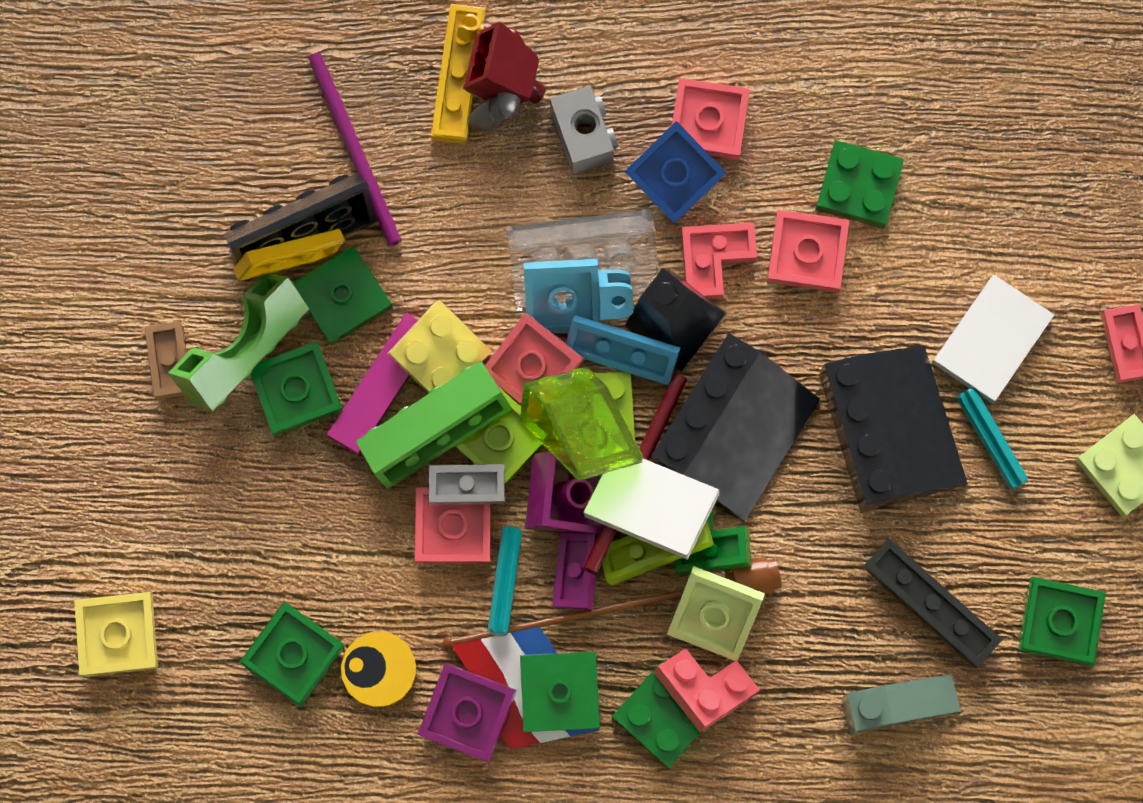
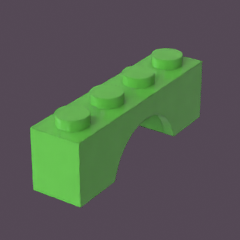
(269, 313)

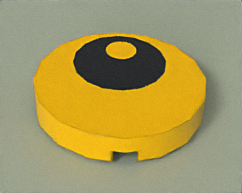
(378, 669)

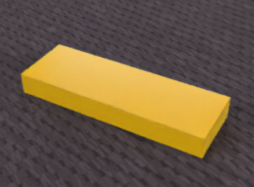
(288, 254)

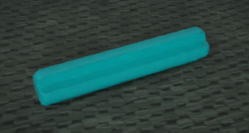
(992, 438)
(504, 581)

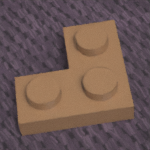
(165, 349)

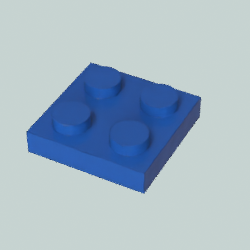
(675, 172)

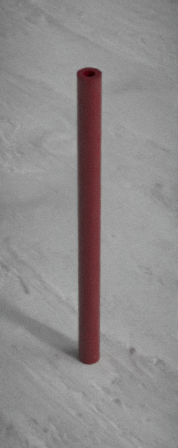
(647, 448)

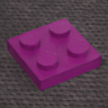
(467, 712)

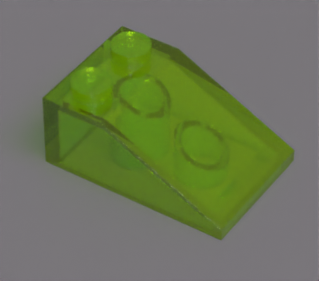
(579, 423)

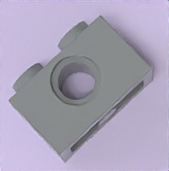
(583, 150)

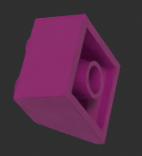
(558, 498)

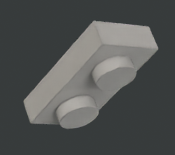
(466, 484)

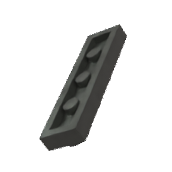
(932, 603)

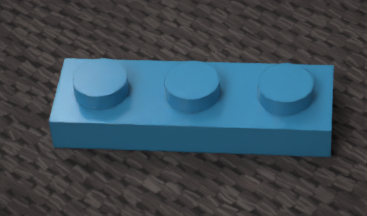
(623, 349)

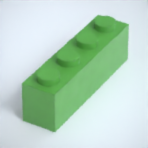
(433, 425)

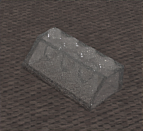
(616, 241)

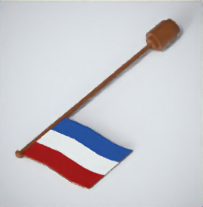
(499, 656)

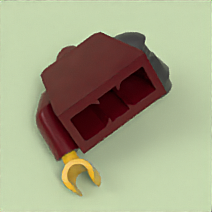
(498, 71)

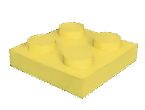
(438, 348)
(116, 634)

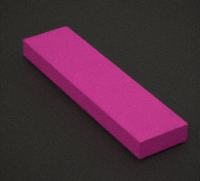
(373, 395)

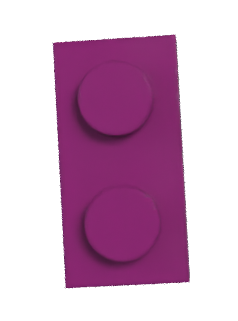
(573, 585)

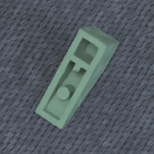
(899, 703)

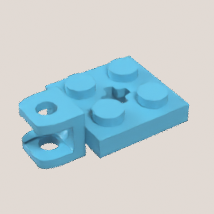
(591, 290)

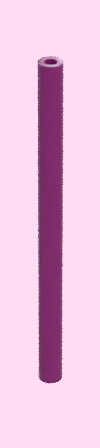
(354, 148)

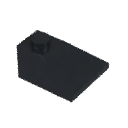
(675, 315)

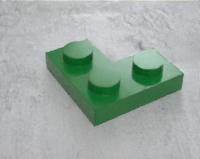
(729, 551)

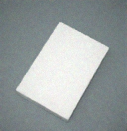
(993, 338)
(653, 506)

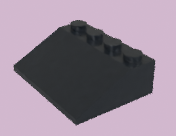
(341, 205)
(736, 426)
(891, 427)

